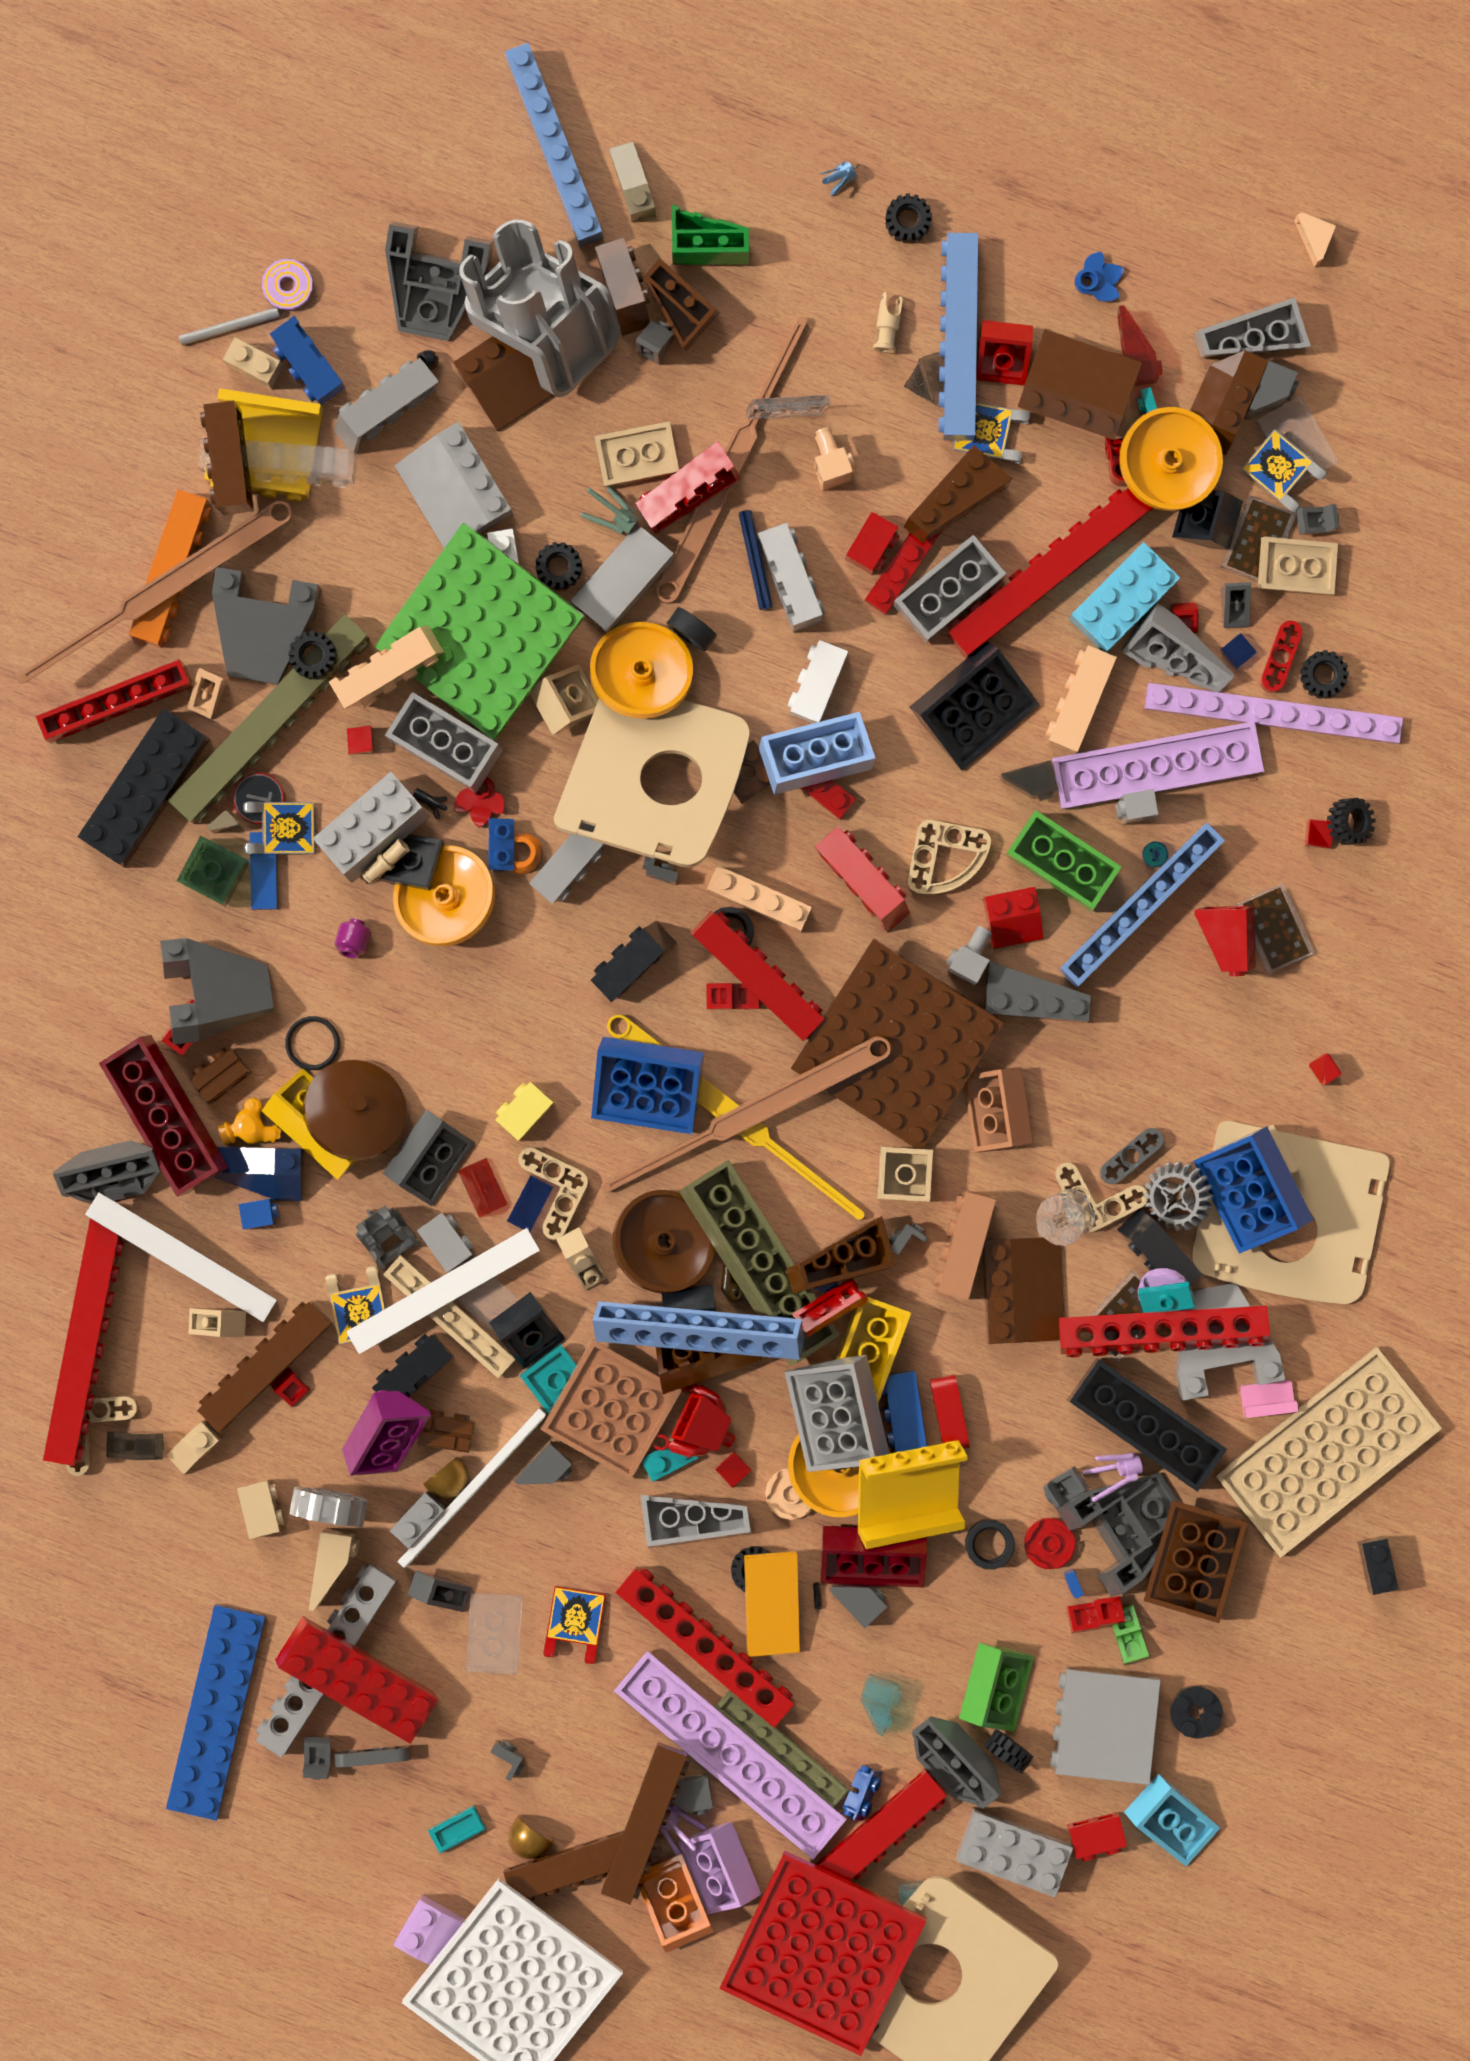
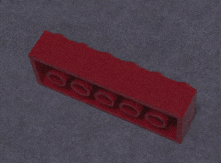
(163, 1115)

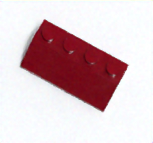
(850, 1563)

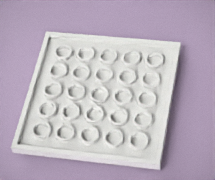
(512, 1982)

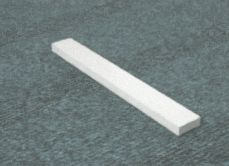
(180, 1257)
(443, 1291)
(470, 1490)

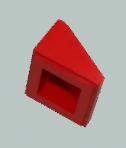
(1187, 613)
(360, 740)
(290, 1387)

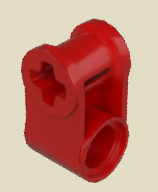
(1112, 451)

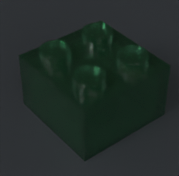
(213, 871)

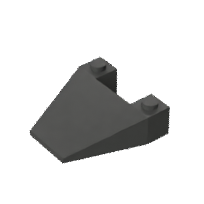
(428, 287)
(259, 632)
(224, 988)
(1129, 1523)

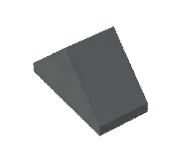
(1236, 604)

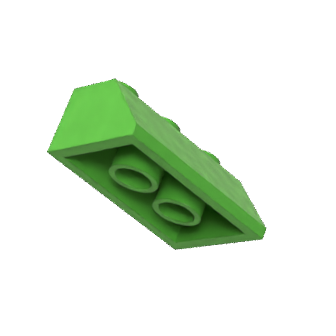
(996, 1687)

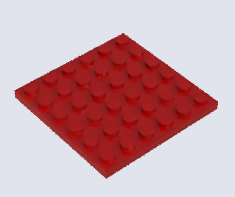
(823, 1953)

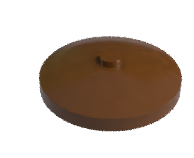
(354, 1110)
(661, 1243)

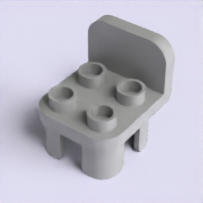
(542, 307)

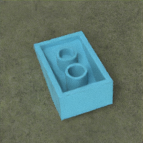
(1171, 1820)

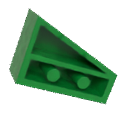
(706, 240)

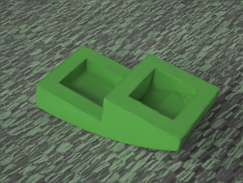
(1130, 1638)

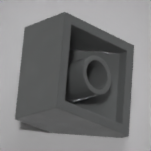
(1273, 389)

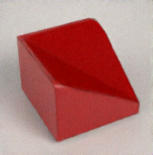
(1318, 834)
(1325, 1068)
(733, 1469)

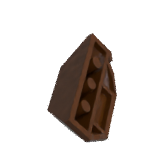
(1228, 393)

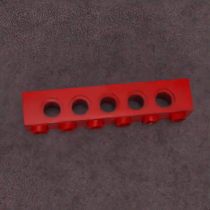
(114, 701)

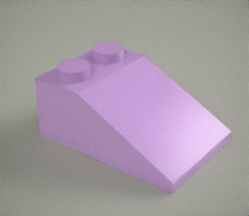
(427, 1930)

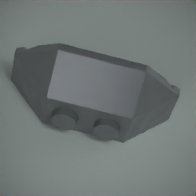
(112, 1170)
(956, 1761)

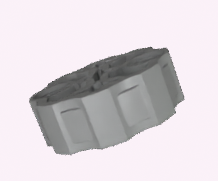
(328, 1506)

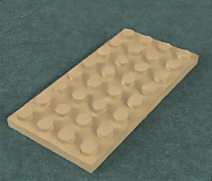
(1328, 1452)

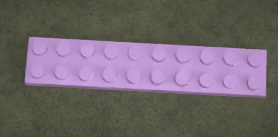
(730, 1754)

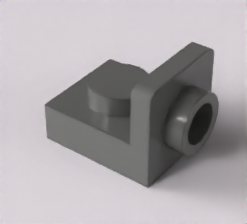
(663, 872)

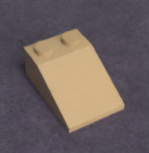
(333, 1556)

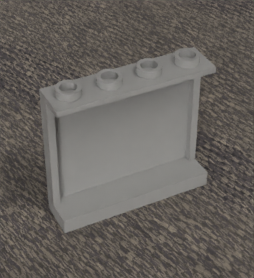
(1105, 1726)

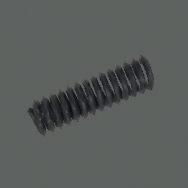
(816, 1593)

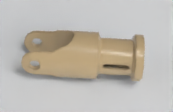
(887, 325)

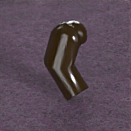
(730, 1287)

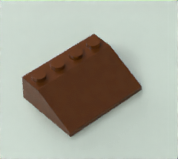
(501, 381)
(1079, 384)
(1022, 1290)
(1195, 1561)

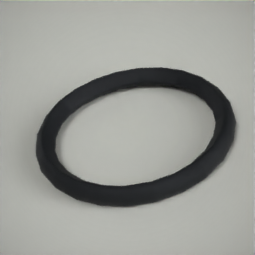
(288, 1043)

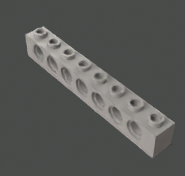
(278, 1740)

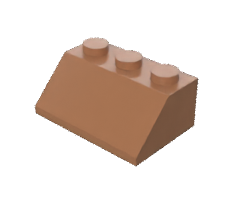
(998, 1109)

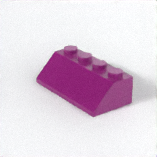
(384, 1433)

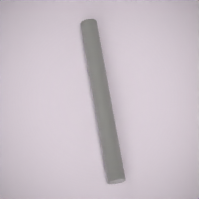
(229, 326)

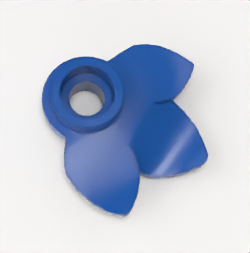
(1102, 277)

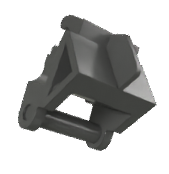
(380, 1227)

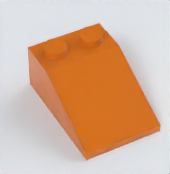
(674, 1904)

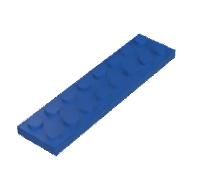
(215, 1712)

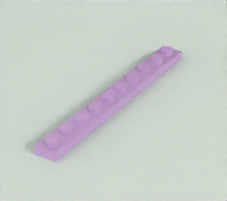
(1273, 713)

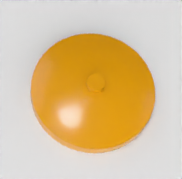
(1171, 459)
(641, 670)
(454, 907)
(825, 1491)

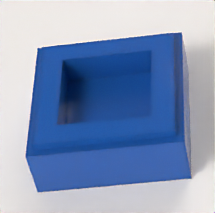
(1073, 1583)

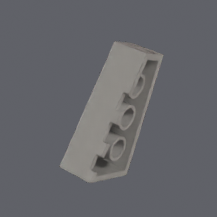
(1261, 331)
(686, 1521)

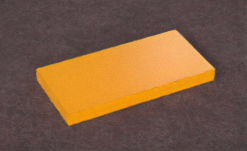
(772, 1603)

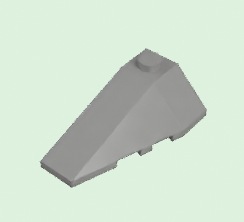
(1170, 645)

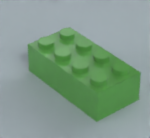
(1063, 861)

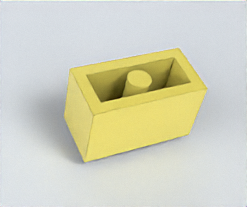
(524, 1110)

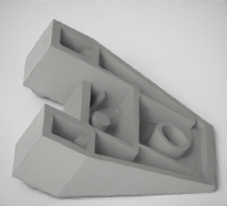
(1192, 1362)

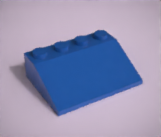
(647, 1085)
(1253, 1190)

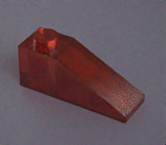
(1137, 347)

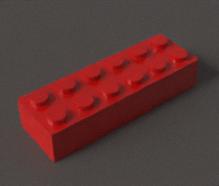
(356, 1679)

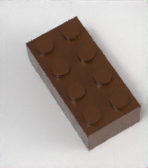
(228, 457)

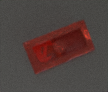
(482, 1187)

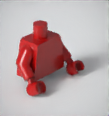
(701, 1425)

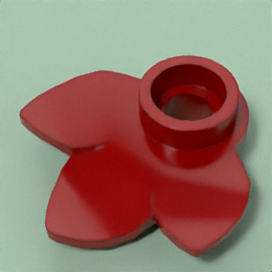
(480, 805)

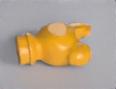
(249, 1126)

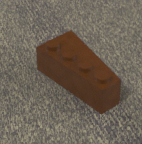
(962, 490)
(851, 1256)
(686, 1367)

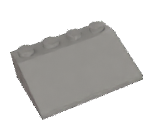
(453, 485)
(836, 1413)

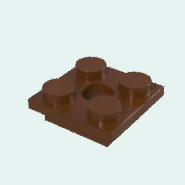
(748, 788)

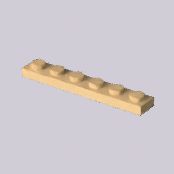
(453, 1320)

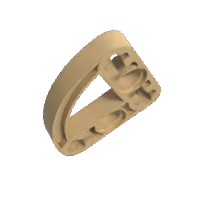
(940, 839)

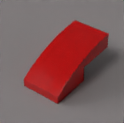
(730, 996)
(1095, 1615)

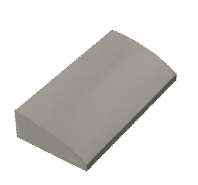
(623, 578)

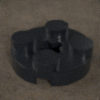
(1189, 1725)

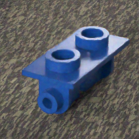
(501, 844)
(860, 1803)

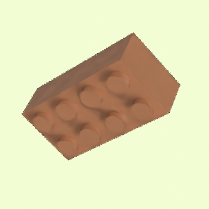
(965, 1245)

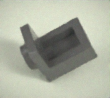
(1317, 520)
(900, 1238)
(1065, 1487)
(507, 1752)
(317, 1758)

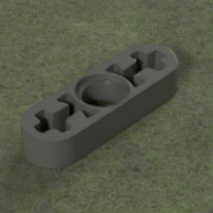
(1131, 1145)
(372, 1756)

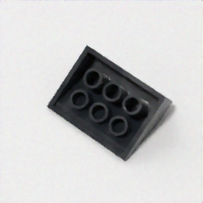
(974, 705)

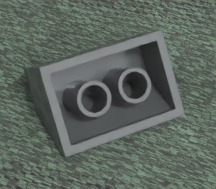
(428, 1158)

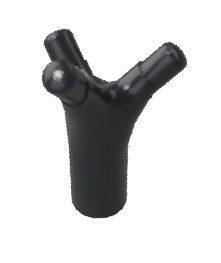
(431, 801)

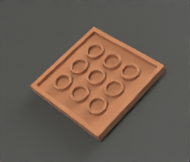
(610, 1409)

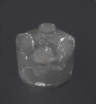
(1053, 1224)

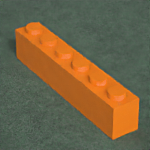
(176, 544)

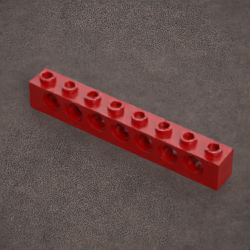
(1175, 1321)
(770, 1711)

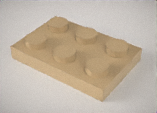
(637, 454)
(1297, 566)

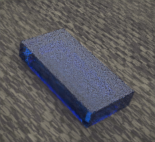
(530, 1203)

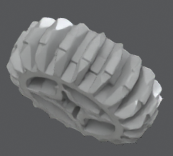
(1160, 1185)

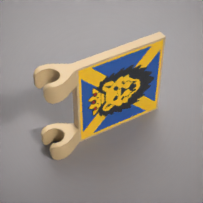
(356, 1304)

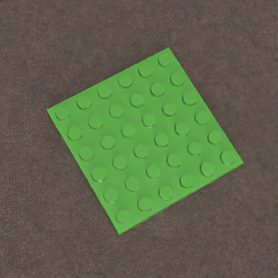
(493, 625)

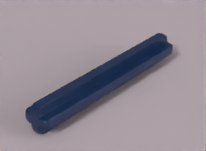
(755, 560)

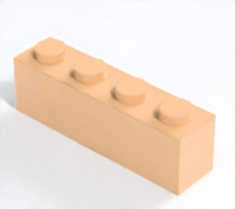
(1081, 700)
(758, 898)

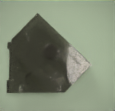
(925, 378)

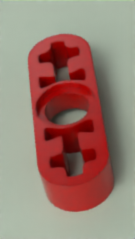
(1281, 636)

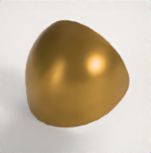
(449, 1480)
(527, 1842)

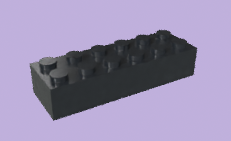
(143, 788)
(1147, 1424)

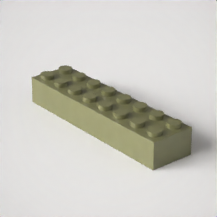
(750, 1248)

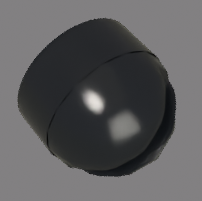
(429, 358)

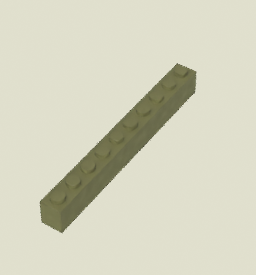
(264, 726)

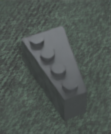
(1026, 996)

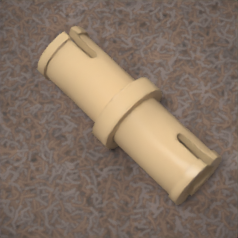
(385, 861)

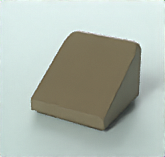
(223, 822)

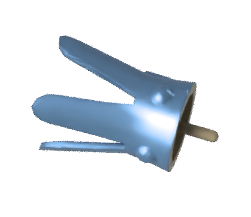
(843, 171)

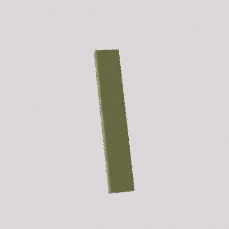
(783, 1749)

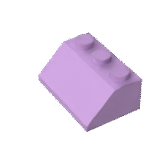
(720, 1869)

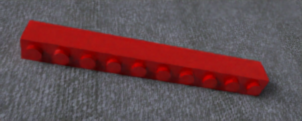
(1047, 571)
(83, 1346)

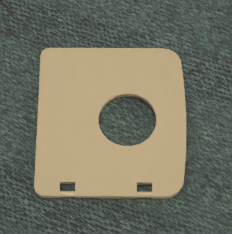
(608, 789)
(1335, 1189)
(998, 1984)

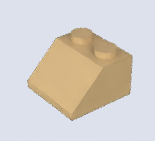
(564, 699)

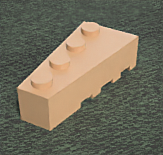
(387, 668)

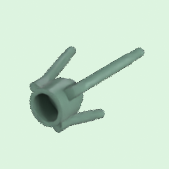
(624, 517)

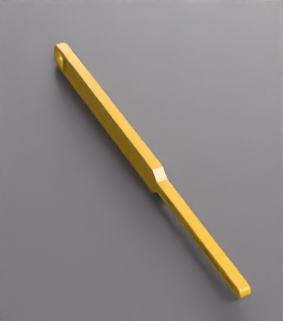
(757, 1135)

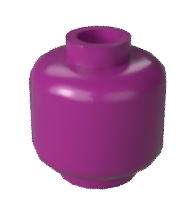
(352, 938)

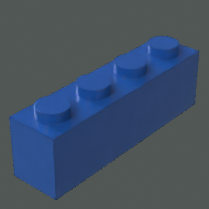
(904, 1412)

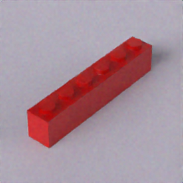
(757, 975)
(885, 1827)

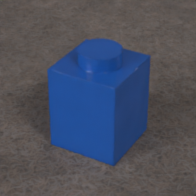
(258, 1213)

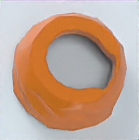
(535, 855)

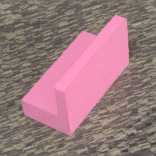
(1268, 1399)

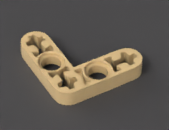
(565, 1191)
(1103, 1217)
(120, 1415)

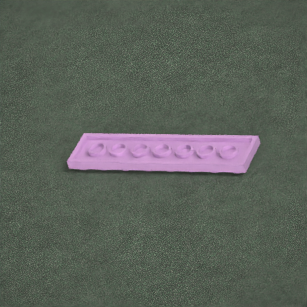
(1158, 764)

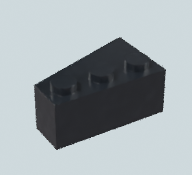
(632, 960)
(1156, 1246)
(416, 1367)

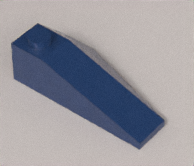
(265, 1171)

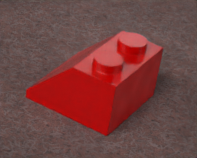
(1004, 352)
(1013, 917)

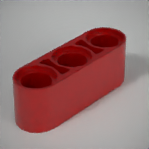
(949, 1410)

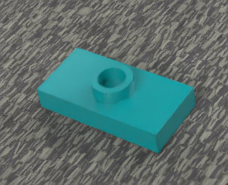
(1166, 1297)

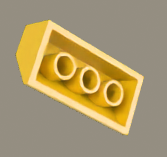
(286, 1111)
(875, 1332)

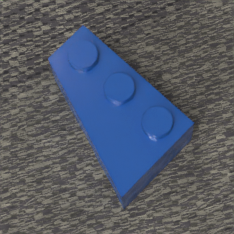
(306, 361)

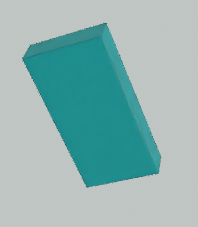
(456, 1829)

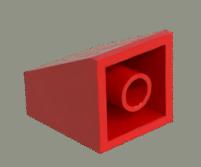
(1230, 936)

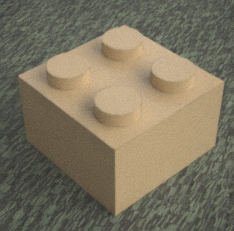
(905, 1174)

